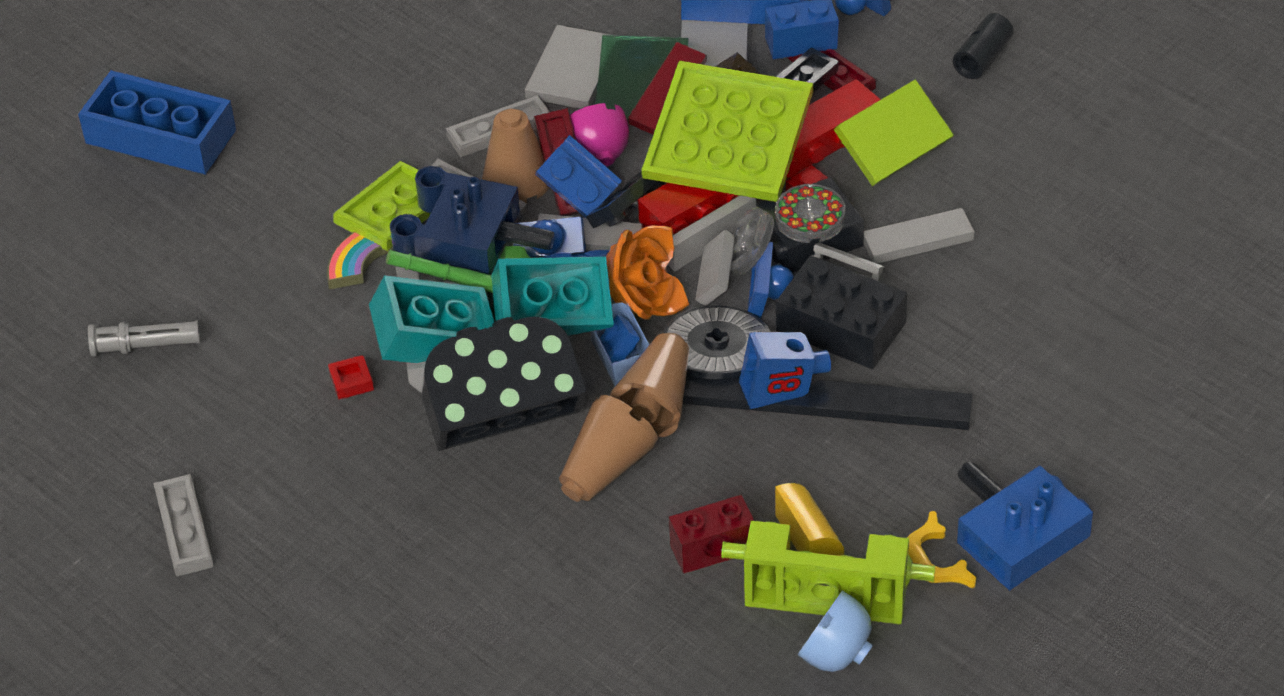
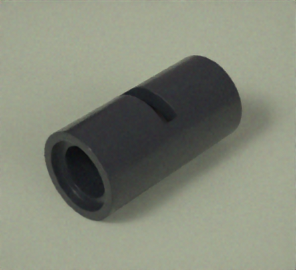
(983, 46)

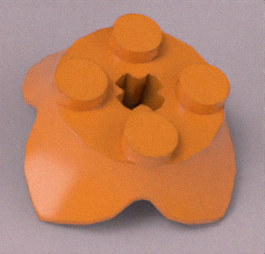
(640, 275)

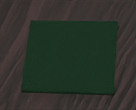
(629, 67)

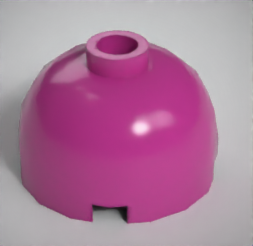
(601, 131)

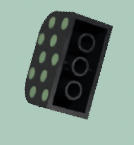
(500, 380)

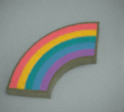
(351, 260)

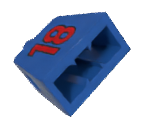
(779, 367)

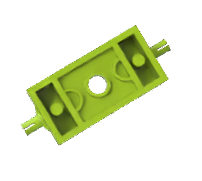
(792, 579)

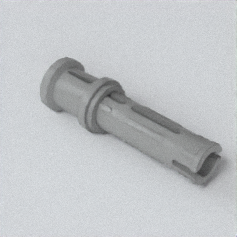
(125, 338)

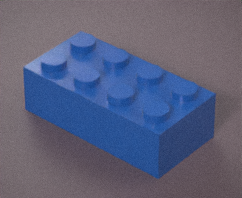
(157, 122)

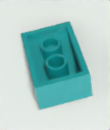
(561, 289)
(420, 314)

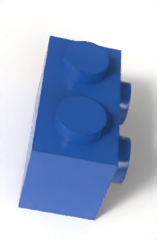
(799, 26)

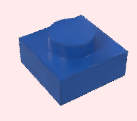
(620, 339)

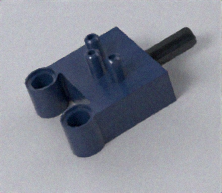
(466, 221)

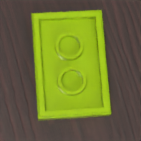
(893, 132)
(380, 203)

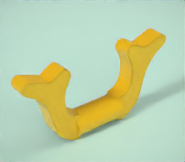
(933, 530)

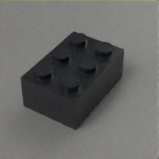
(842, 311)

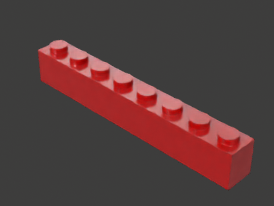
(682, 205)

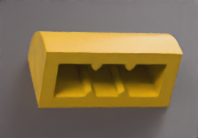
(807, 523)

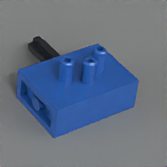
(1022, 524)

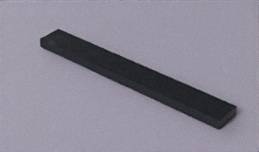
(845, 401)

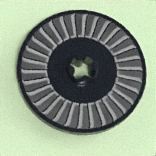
(716, 339)

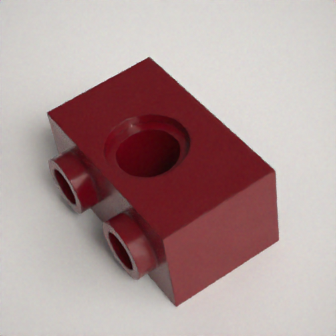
(700, 532)

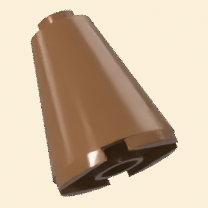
(514, 154)
(657, 383)
(605, 448)

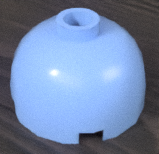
(839, 636)

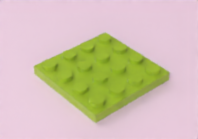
(728, 131)

